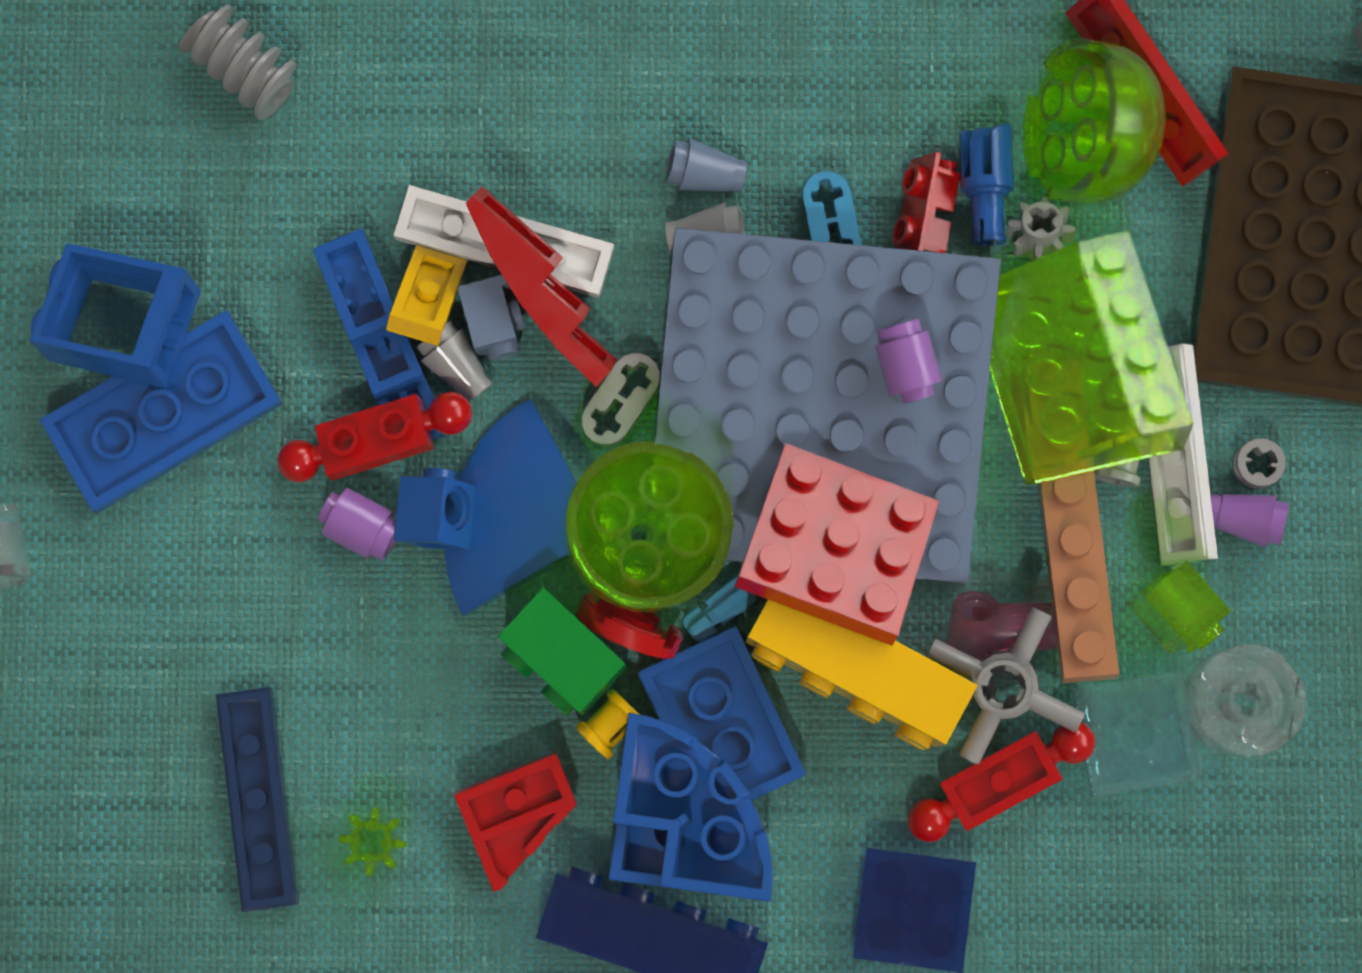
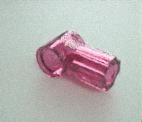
(983, 625)

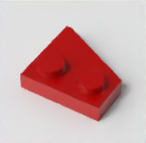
(514, 813)

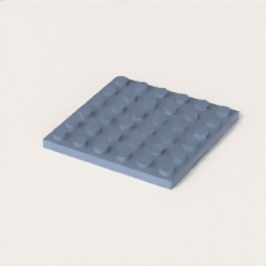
(780, 349)

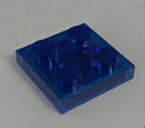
(914, 910)

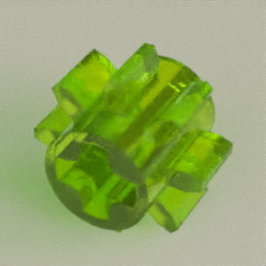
(358, 839)

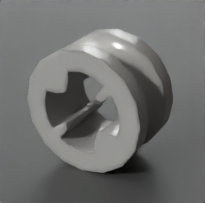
(1259, 447)

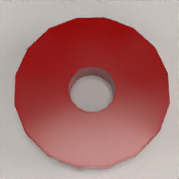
(629, 628)

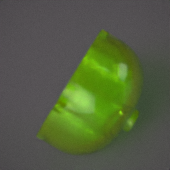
(1116, 117)
(674, 501)

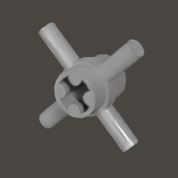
(1016, 662)

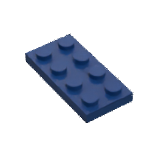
(137, 431)

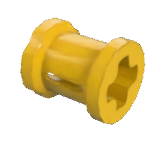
(607, 724)

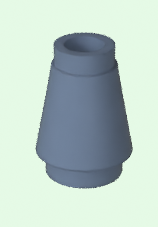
(704, 168)

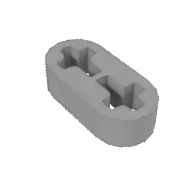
(611, 391)

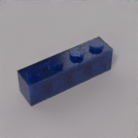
(644, 935)

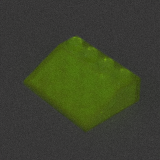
(1084, 362)

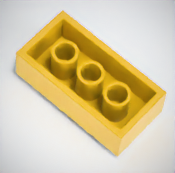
(874, 676)

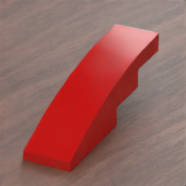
(527, 268)

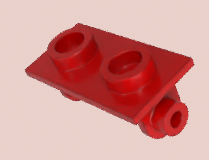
(927, 187)

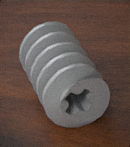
(239, 61)

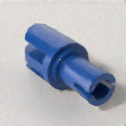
(987, 179)

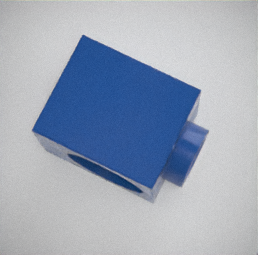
(435, 511)

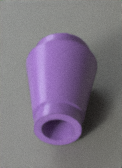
(1250, 517)

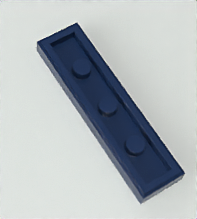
(257, 799)

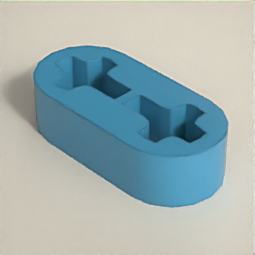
(843, 210)

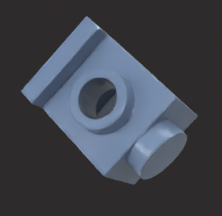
(492, 317)

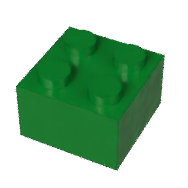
(562, 653)

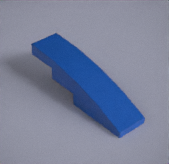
(364, 311)

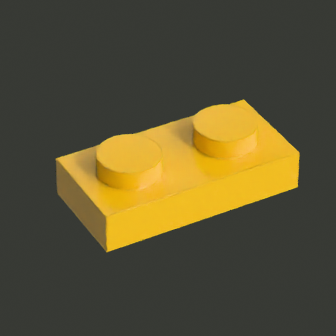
(426, 295)

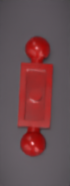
(374, 437)
(1000, 782)

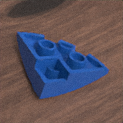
(516, 510)
(686, 818)

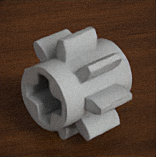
(1043, 218)

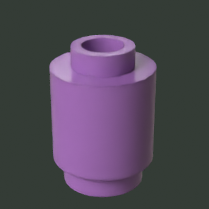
(908, 361)
(358, 524)

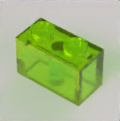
(1180, 609)

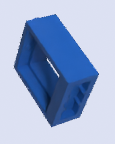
(161, 332)

